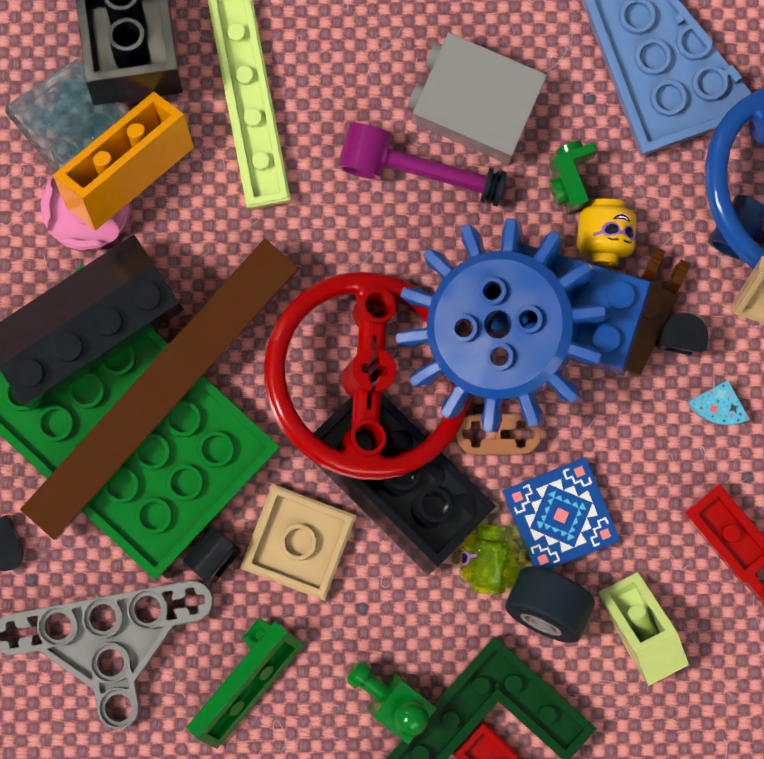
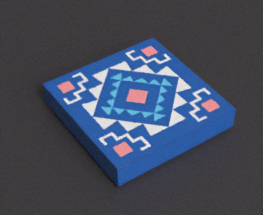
(560, 515)

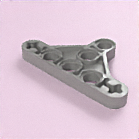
(129, 636)

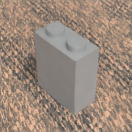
(476, 97)

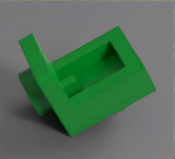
(567, 184)

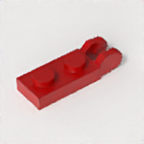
(730, 536)

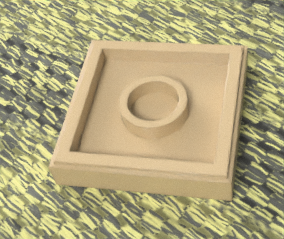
(298, 542)

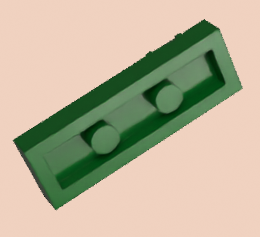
(270, 652)

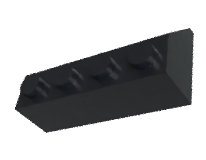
(83, 322)

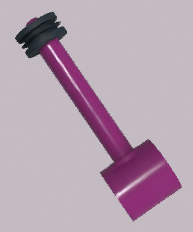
(368, 151)

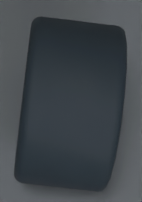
(550, 604)

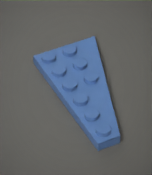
(663, 70)

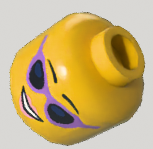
(606, 231)

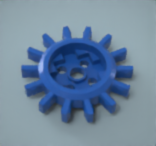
(534, 353)

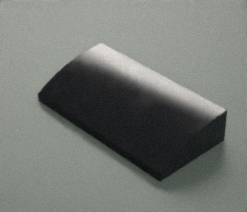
(420, 511)

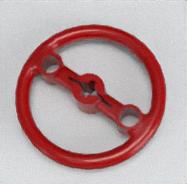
(366, 396)

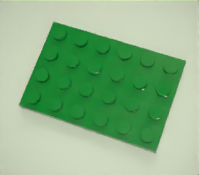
(174, 478)

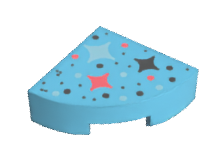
(719, 406)

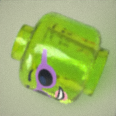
(489, 560)

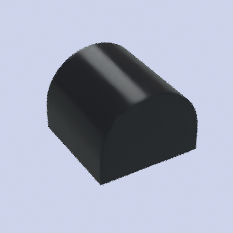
(683, 335)
(212, 555)

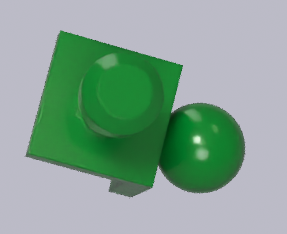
(395, 702)

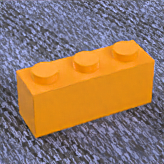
(124, 161)

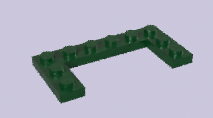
(493, 677)

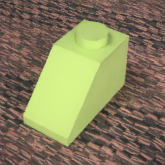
(644, 628)

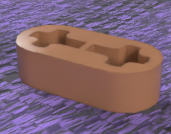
(498, 446)

